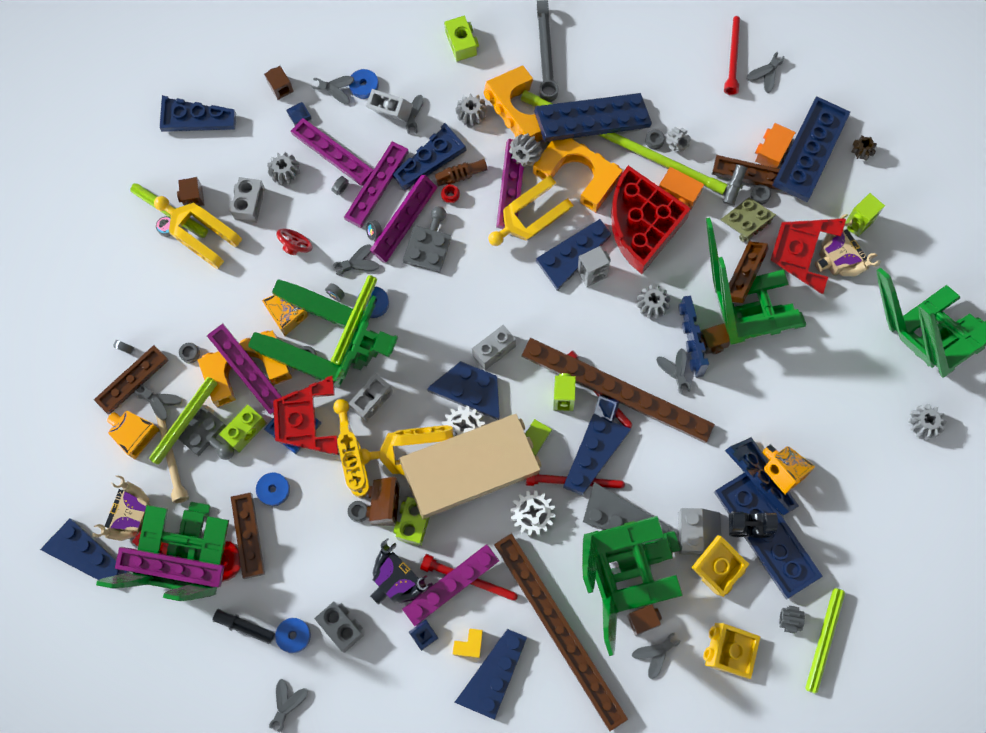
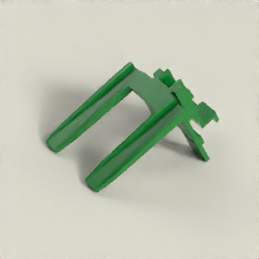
(755, 317)
(941, 344)
(361, 348)
(183, 544)
(634, 559)

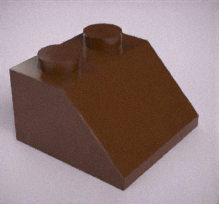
(384, 501)

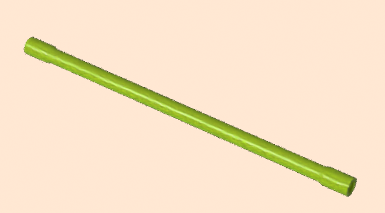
(709, 182)

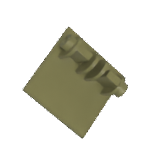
(748, 219)

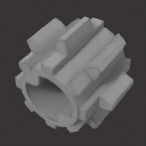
(678, 139)

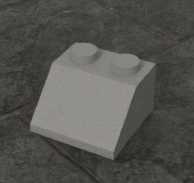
(697, 529)

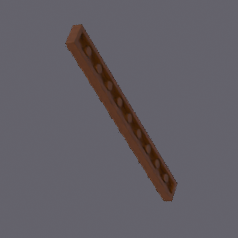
(619, 390)
(561, 633)

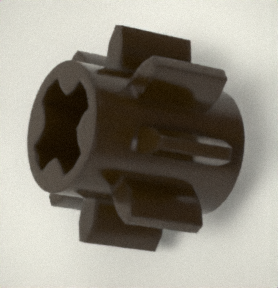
(864, 147)

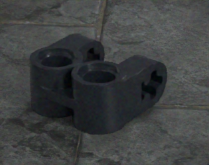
(754, 525)

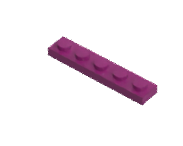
(332, 151)
(376, 184)
(510, 184)
(403, 218)
(244, 366)
(169, 567)
(450, 585)

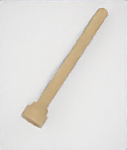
(178, 493)

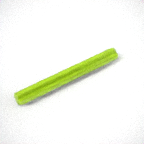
(149, 197)
(354, 319)
(183, 420)
(825, 640)

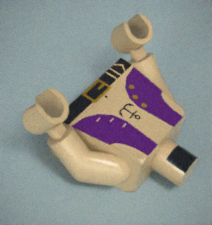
(843, 255)
(126, 513)

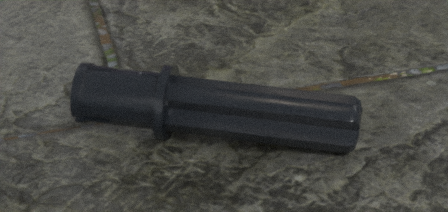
(243, 626)

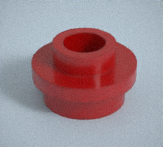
(450, 189)

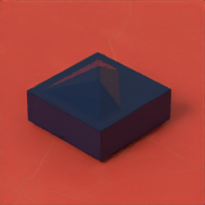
(298, 112)
(606, 407)
(423, 635)

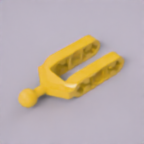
(182, 214)
(515, 227)
(402, 438)
(345, 439)

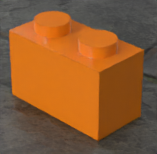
(775, 145)
(682, 187)

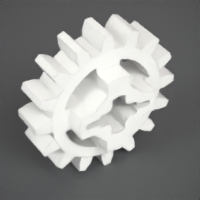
(464, 420)
(541, 511)

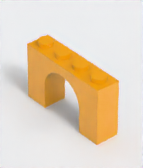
(502, 90)
(567, 150)
(217, 368)

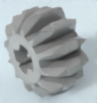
(471, 109)
(525, 150)
(290, 166)
(658, 297)
(929, 429)

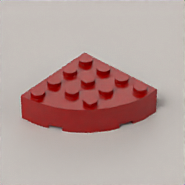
(644, 218)

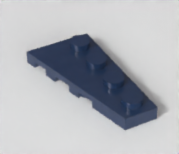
(188, 116)
(563, 259)
(698, 363)
(81, 551)

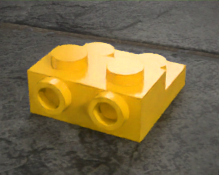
(720, 566)
(732, 650)

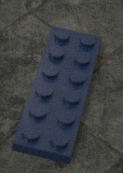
(592, 117)
(811, 149)
(780, 554)

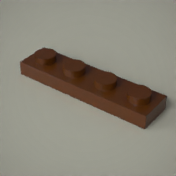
(756, 173)
(747, 270)
(131, 379)
(247, 535)

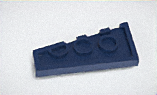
(434, 154)
(596, 448)
(752, 462)
(490, 682)

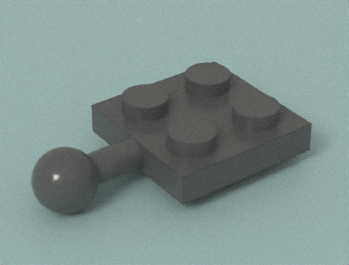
(428, 246)
(202, 432)

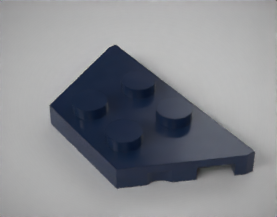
(470, 388)

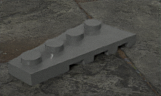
(610, 510)

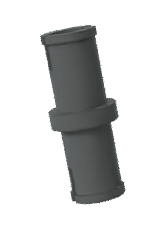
(735, 184)

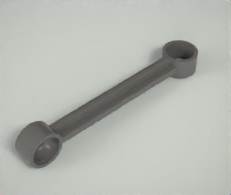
(545, 50)

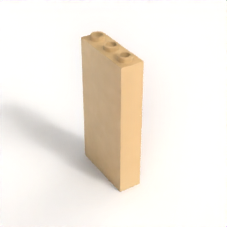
(470, 465)

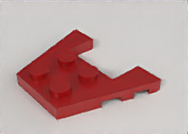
(797, 245)
(296, 418)

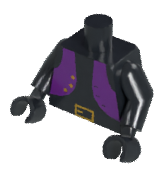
(395, 578)

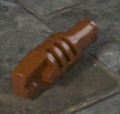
(460, 172)

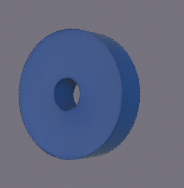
(363, 76)
(382, 302)
(266, 482)
(283, 635)

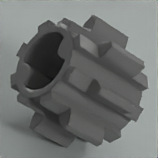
(791, 619)

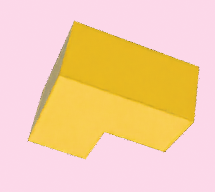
(472, 647)

